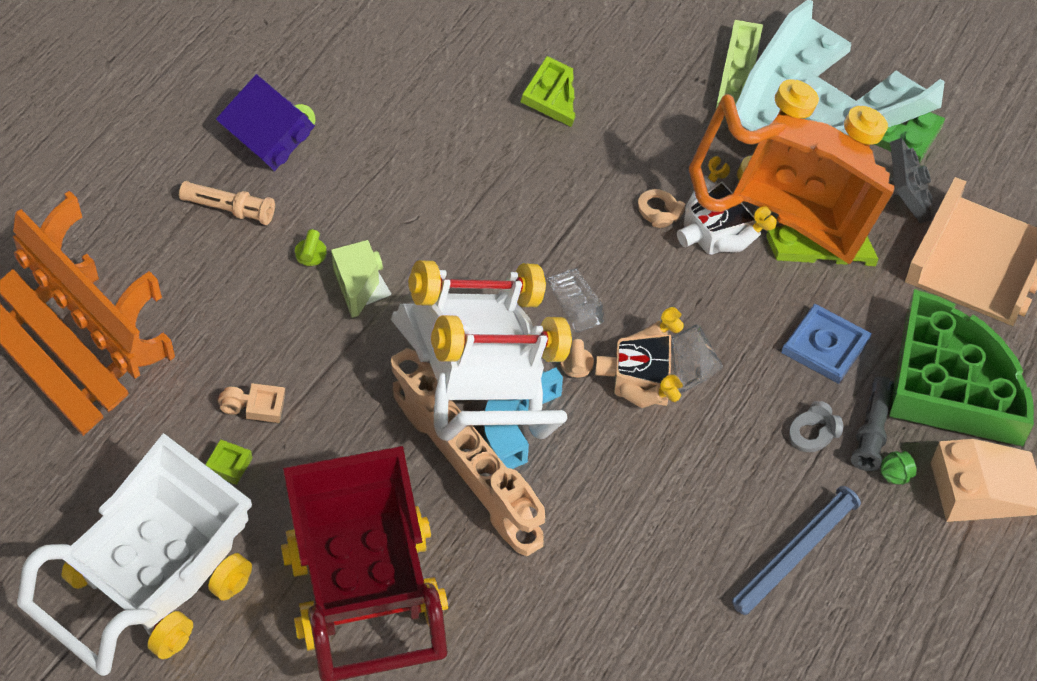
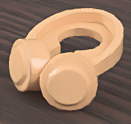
(658, 218)

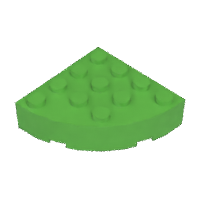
(959, 375)

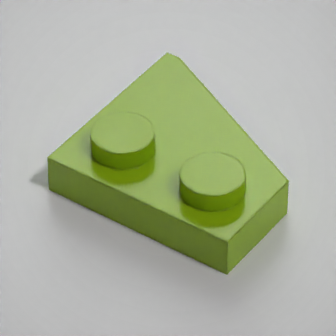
(552, 91)

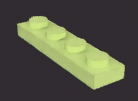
(740, 58)

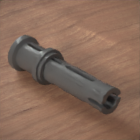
(871, 434)

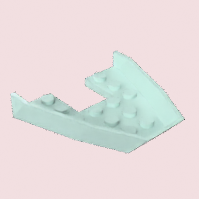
(803, 52)

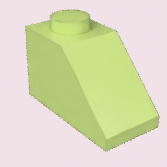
(356, 273)

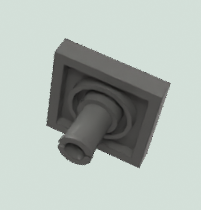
(911, 180)

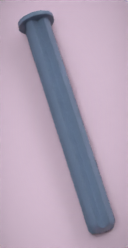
(796, 550)

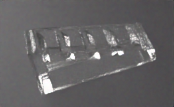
(577, 301)

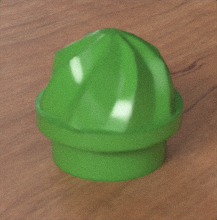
(898, 467)

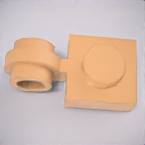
(261, 404)

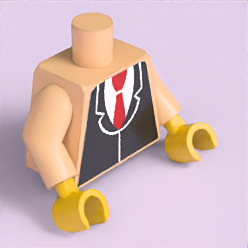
(644, 364)

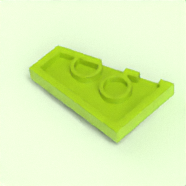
(795, 247)

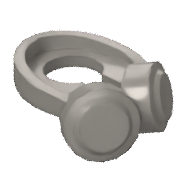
(818, 413)

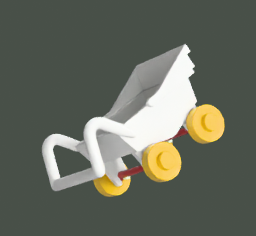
(484, 345)
(151, 552)

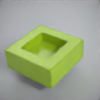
(229, 461)

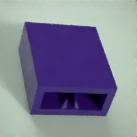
(265, 122)

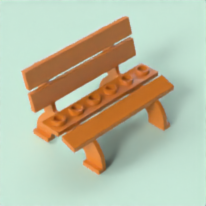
(73, 288)

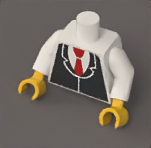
(724, 230)

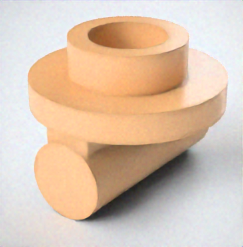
(579, 361)

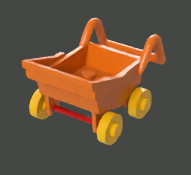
(806, 169)

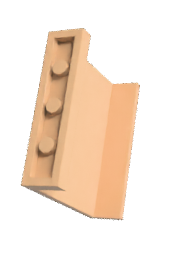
(977, 258)

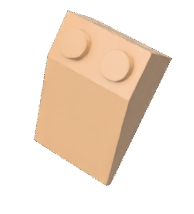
(984, 480)

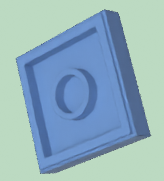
(826, 343)

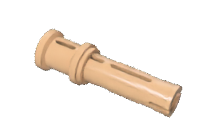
(242, 205)

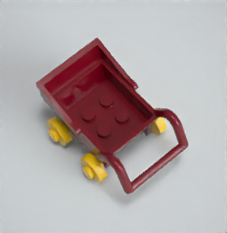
(361, 550)

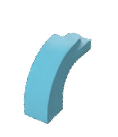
(508, 440)

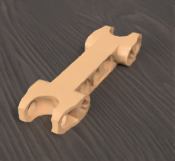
(504, 491)

